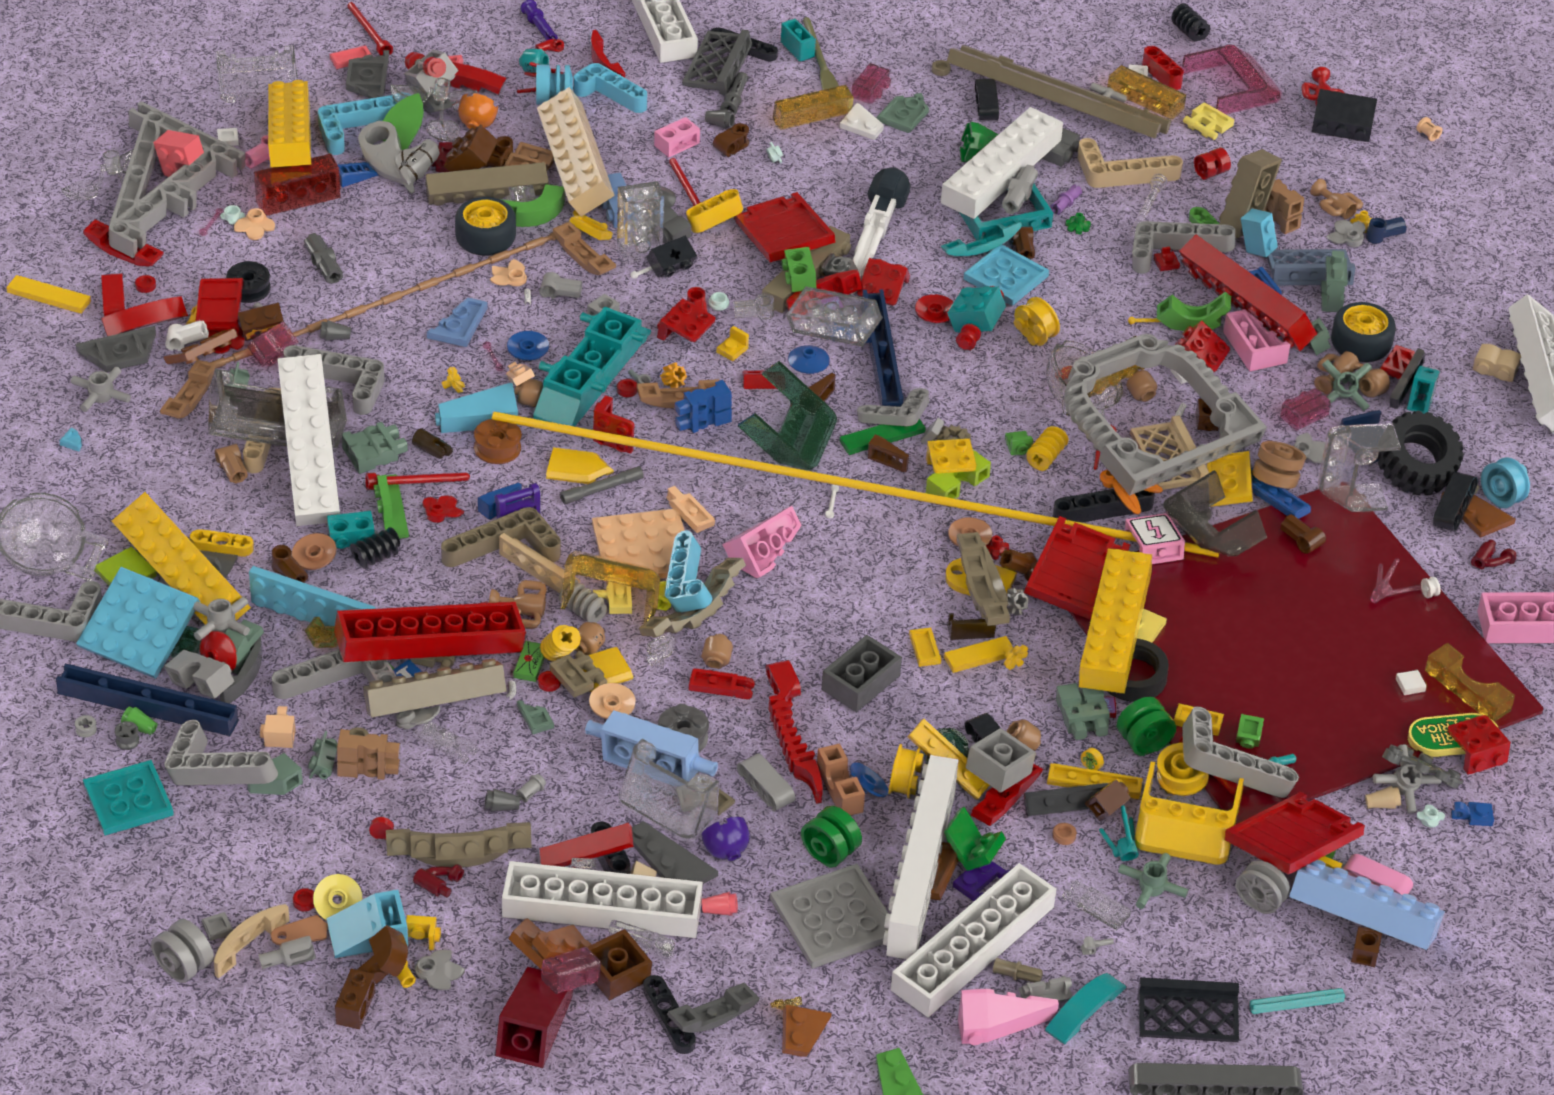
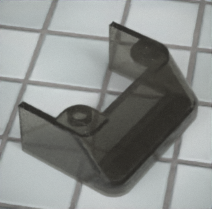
(1191, 513)

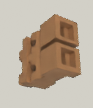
(1285, 207)
(366, 755)

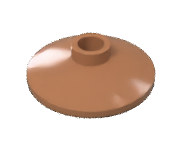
(970, 525)
(314, 551)

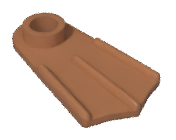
(310, 926)

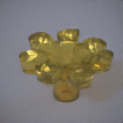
(780, 1004)

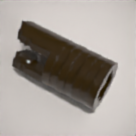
(431, 444)

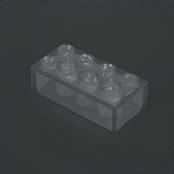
(639, 220)
(834, 316)

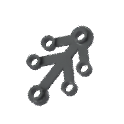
(1423, 764)

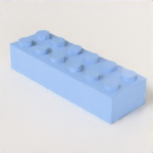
(1367, 903)

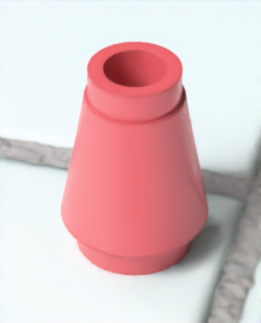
(720, 904)

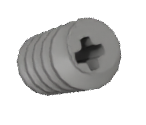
(586, 604)

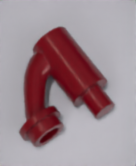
(1483, 556)
(429, 881)

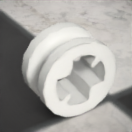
(1430, 587)

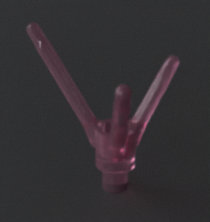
(1384, 589)

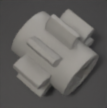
(1017, 601)

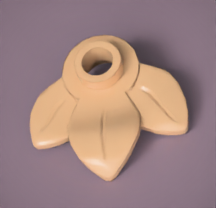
(254, 224)
(513, 275)

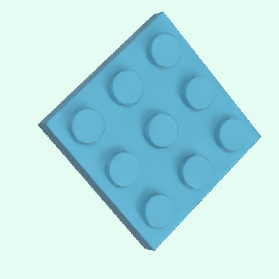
(1009, 271)

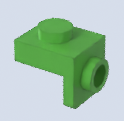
(1249, 731)

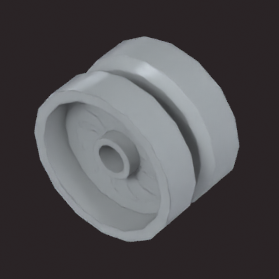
(182, 950)

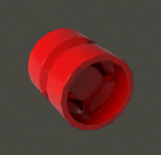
(1212, 163)

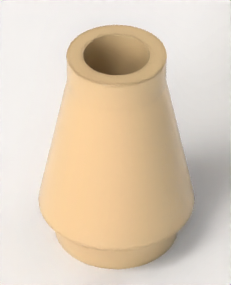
(1384, 798)

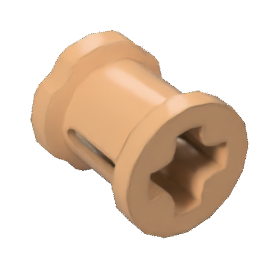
(1428, 128)

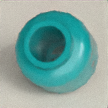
(533, 55)

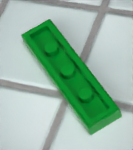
(859, 440)

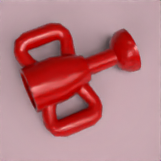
(1319, 75)

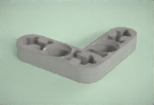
(905, 415)

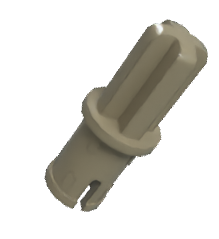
(1017, 970)

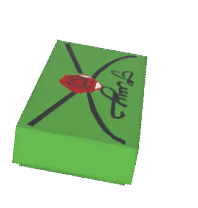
(529, 662)

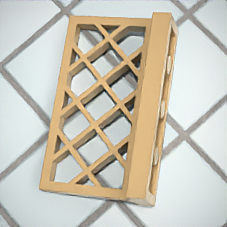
(1177, 437)

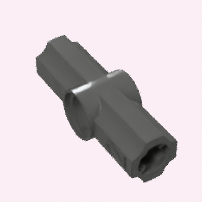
(323, 258)

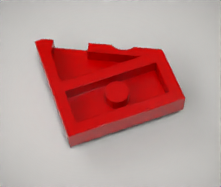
(1397, 361)

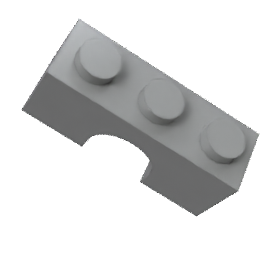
(208, 674)

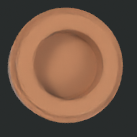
(1064, 833)

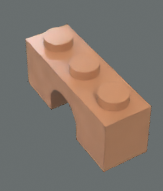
(844, 791)

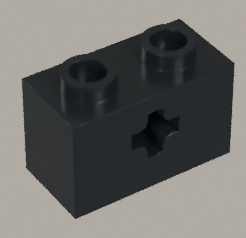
(671, 257)

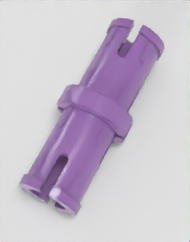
(1066, 199)

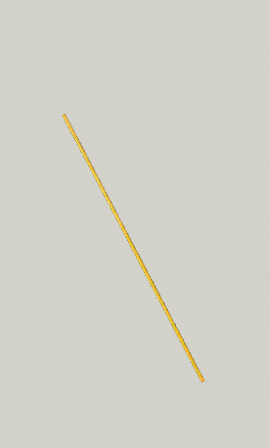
(814, 476)

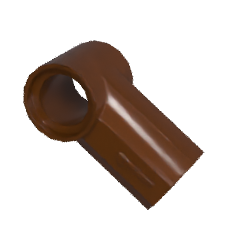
(1024, 242)
(1305, 537)
(1019, 562)
(286, 565)

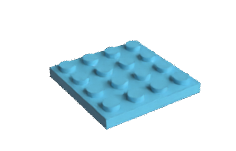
(138, 622)

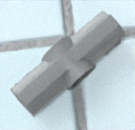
(1019, 189)

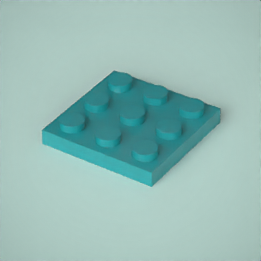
(128, 797)

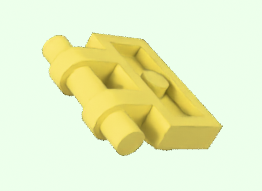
(1211, 118)

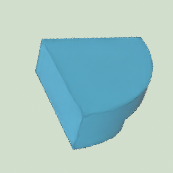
(71, 440)

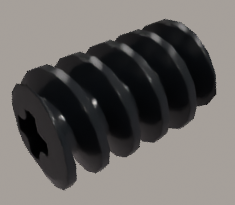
(1190, 22)
(375, 546)

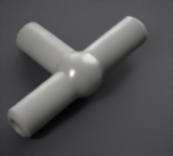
(1108, 92)

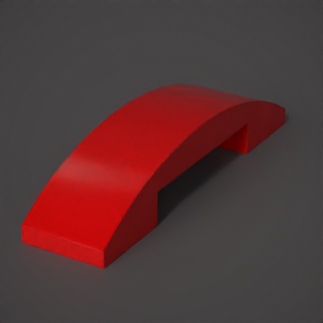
(598, 55)
(99, 235)
(842, 282)
(144, 315)

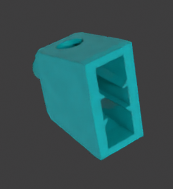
(1424, 383)

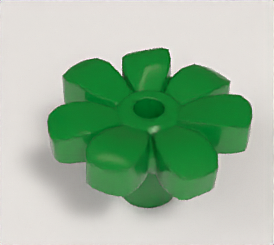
(1078, 224)

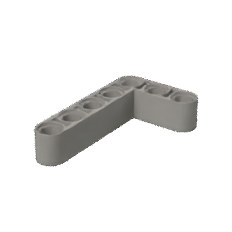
(1155, 235)
(364, 372)
(52, 621)
(324, 671)
(1229, 763)
(191, 766)

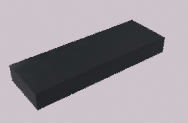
(1407, 379)

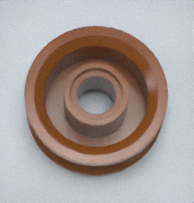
(497, 441)

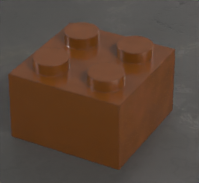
(471, 150)
(622, 964)

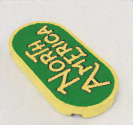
(1432, 734)

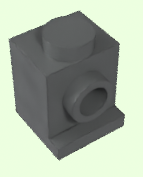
(837, 264)

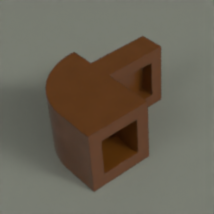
(389, 954)

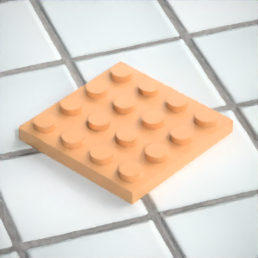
(639, 538)

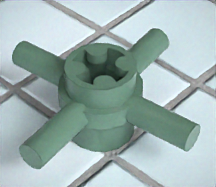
(1339, 390)
(1153, 880)

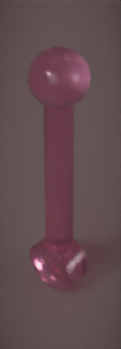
(203, 232)
(487, 345)

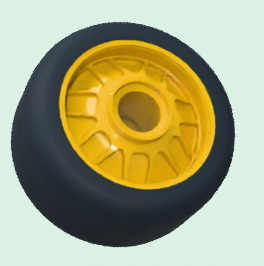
(485, 226)
(1364, 331)

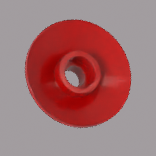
(933, 308)
(219, 648)

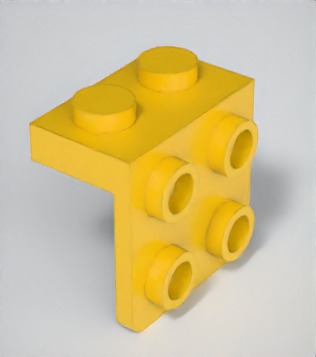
(950, 456)

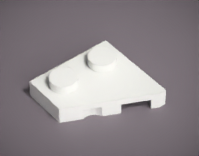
(862, 122)

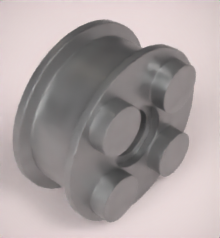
(687, 721)

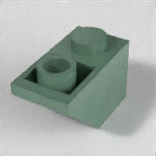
(288, 778)

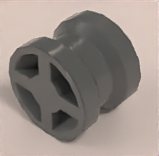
(126, 735)

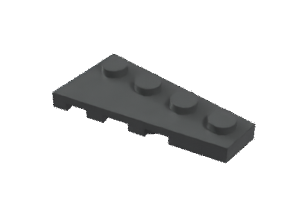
(668, 857)

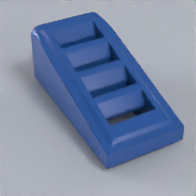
(351, 173)
(487, 503)

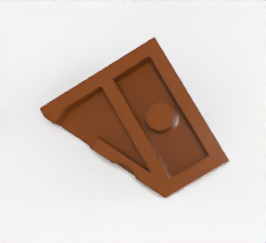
(802, 1029)

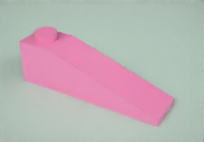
(764, 542)
(990, 1016)

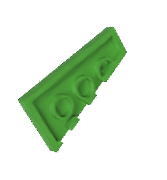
(896, 1074)

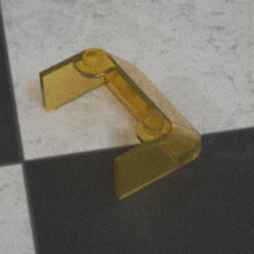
(612, 571)

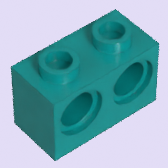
(350, 527)

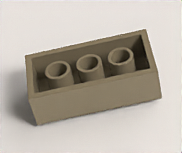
(1250, 187)

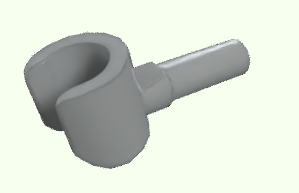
(643, 378)
(1090, 945)

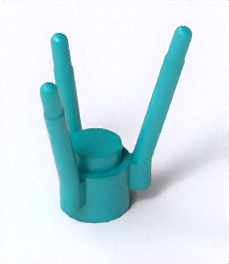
(1126, 846)

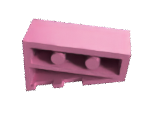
(1253, 342)

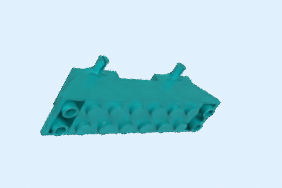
(587, 372)

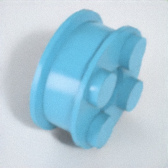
(1505, 482)

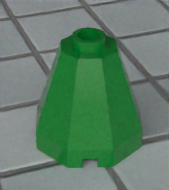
(975, 139)

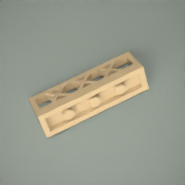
(532, 562)

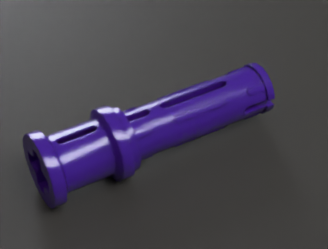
(535, 17)

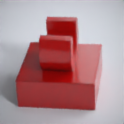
(1166, 259)

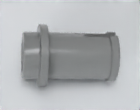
(535, 784)

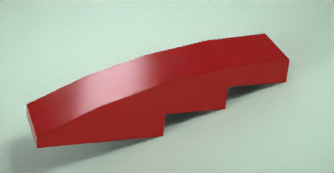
(477, 78)
(998, 803)

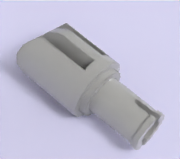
(290, 953)

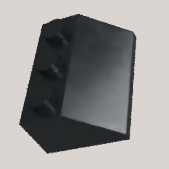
(1344, 115)

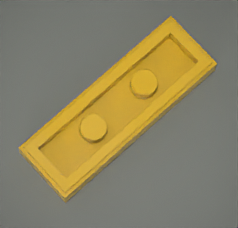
(976, 654)

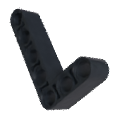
(1098, 505)

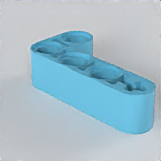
(614, 86)
(682, 587)

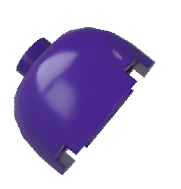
(727, 840)

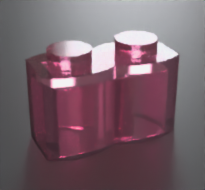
(271, 344)

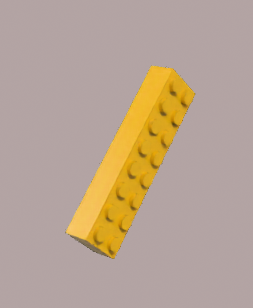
(289, 123)
(174, 554)
(1115, 621)

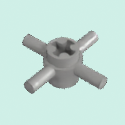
(100, 388)
(221, 617)
(1407, 780)

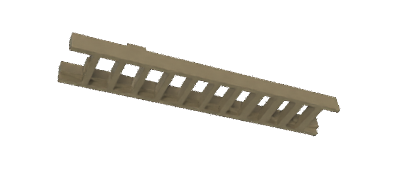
(1059, 91)

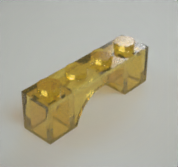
(1487, 699)

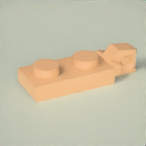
(519, 373)
(690, 510)

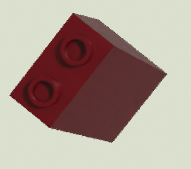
(531, 1020)

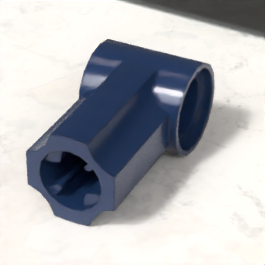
(1380, 229)

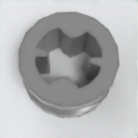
(85, 720)

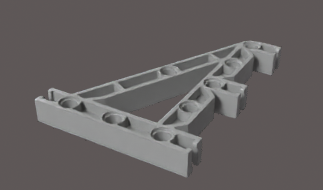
(139, 212)

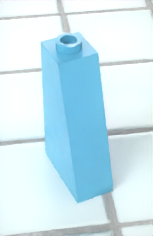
(471, 410)

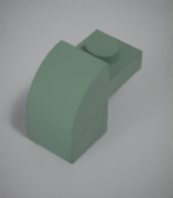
(244, 643)

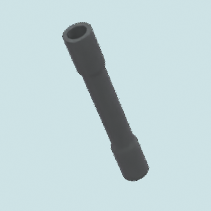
(623, 478)

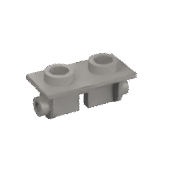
(1054, 989)

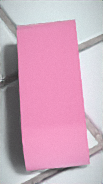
(1378, 874)

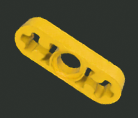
(215, 536)

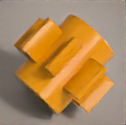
(673, 375)

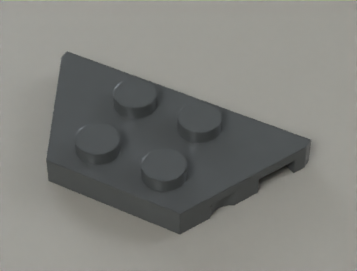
(368, 75)
(120, 349)

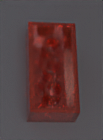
(297, 186)

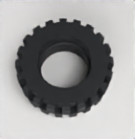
(1437, 438)

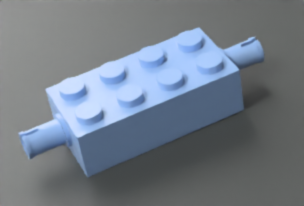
(674, 749)

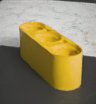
(714, 210)

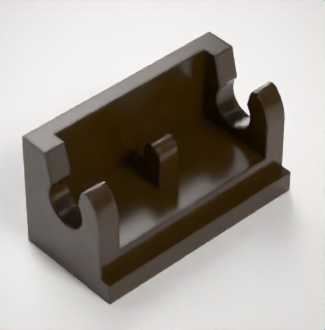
(969, 629)

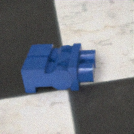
(704, 408)

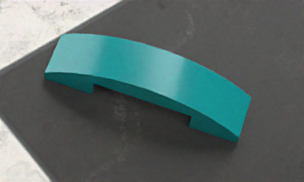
(1006, 231)
(1083, 1005)

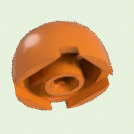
(477, 110)

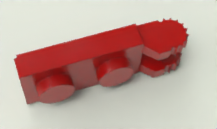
(721, 683)

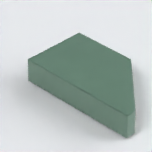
(535, 717)

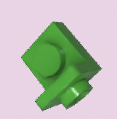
(1018, 442)

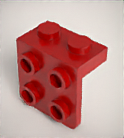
(884, 276)
(686, 321)
(1205, 344)
(607, 422)
(1482, 742)

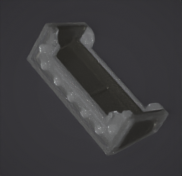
(258, 412)

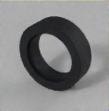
(1150, 687)

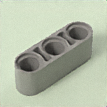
(766, 781)

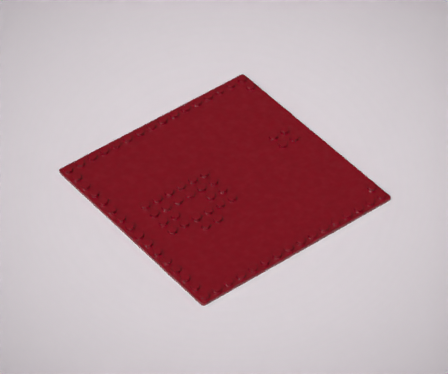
(1310, 649)

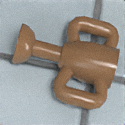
(1336, 203)
(1344, 363)
(527, 604)

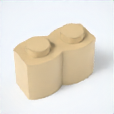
(1497, 362)

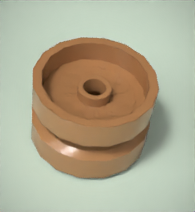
(1279, 464)

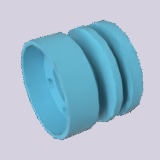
(550, 84)

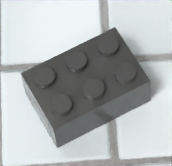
(861, 673)

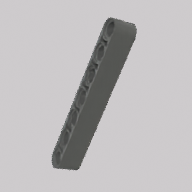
(1214, 1079)

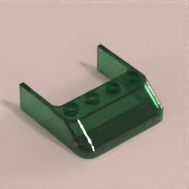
(804, 428)

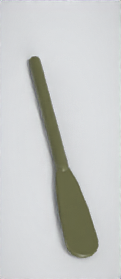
(826, 77)

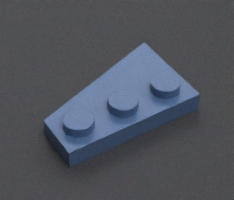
(460, 324)

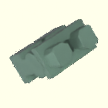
(1336, 279)
(373, 446)
(1083, 710)

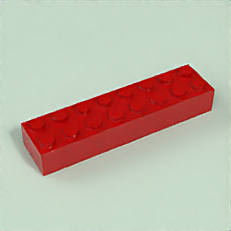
(1247, 292)
(429, 631)

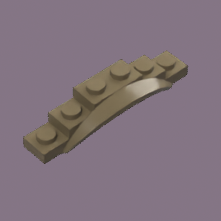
(983, 579)
(717, 583)
(464, 848)

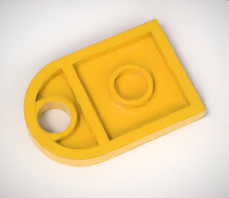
(958, 582)

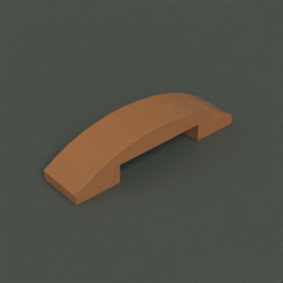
(580, 251)
(191, 392)
(666, 398)

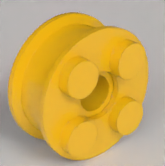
(1036, 321)
(904, 771)
(1176, 775)

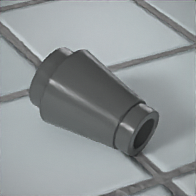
(720, 118)
(334, 331)
(501, 801)

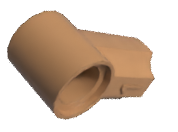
(231, 462)

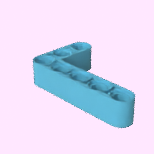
(336, 117)

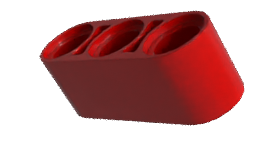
(1163, 67)
(112, 293)

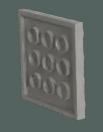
(832, 915)

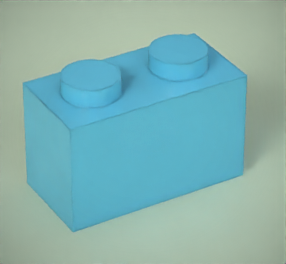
(1259, 232)

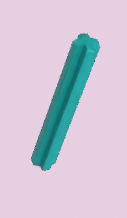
(1297, 1000)

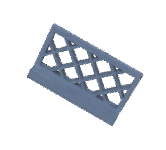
(1300, 271)

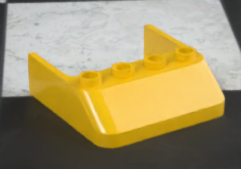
(1184, 828)

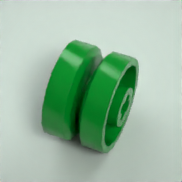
(1146, 726)
(831, 836)

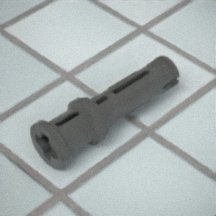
(740, 81)

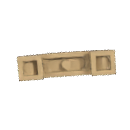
(246, 932)

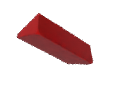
(755, 380)

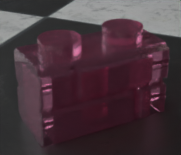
(871, 83)
(1305, 409)
(570, 970)

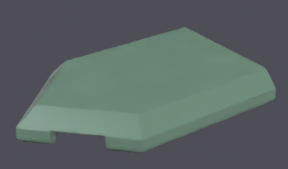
(904, 112)

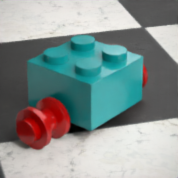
(975, 312)

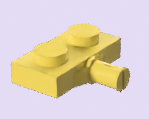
(618, 598)

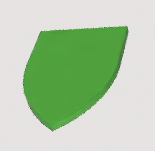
(406, 118)

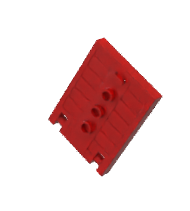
(784, 226)
(1071, 567)
(1294, 833)

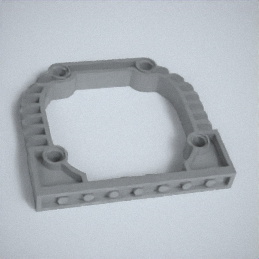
(1121, 456)

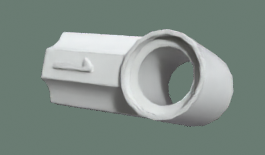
(181, 335)

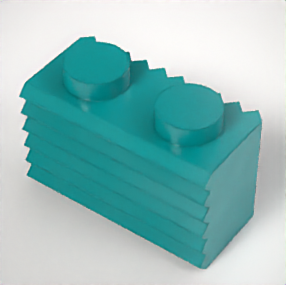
(797, 40)

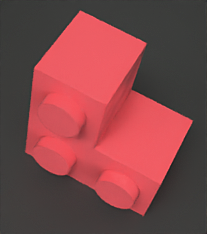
(176, 150)

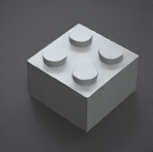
(1000, 760)

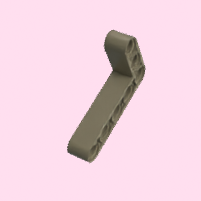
(521, 524)

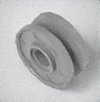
(1262, 887)

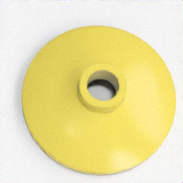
(335, 885)

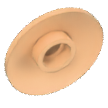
(611, 694)

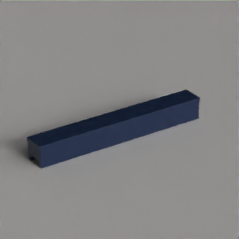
(884, 357)
(149, 698)

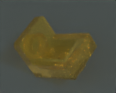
(321, 635)

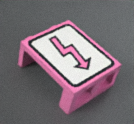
(1158, 537)

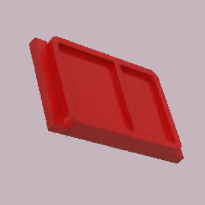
(219, 303)

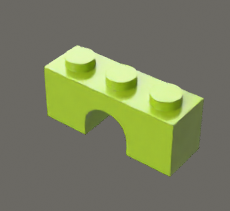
(949, 483)

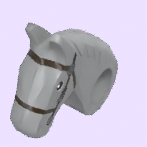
(388, 158)

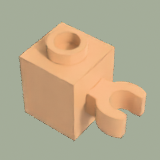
(278, 729)

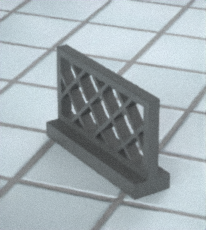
(731, 63)

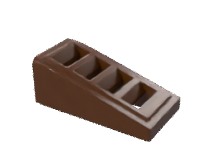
(824, 387)
(883, 452)

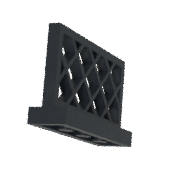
(1188, 991)

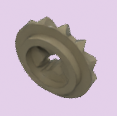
(946, 431)

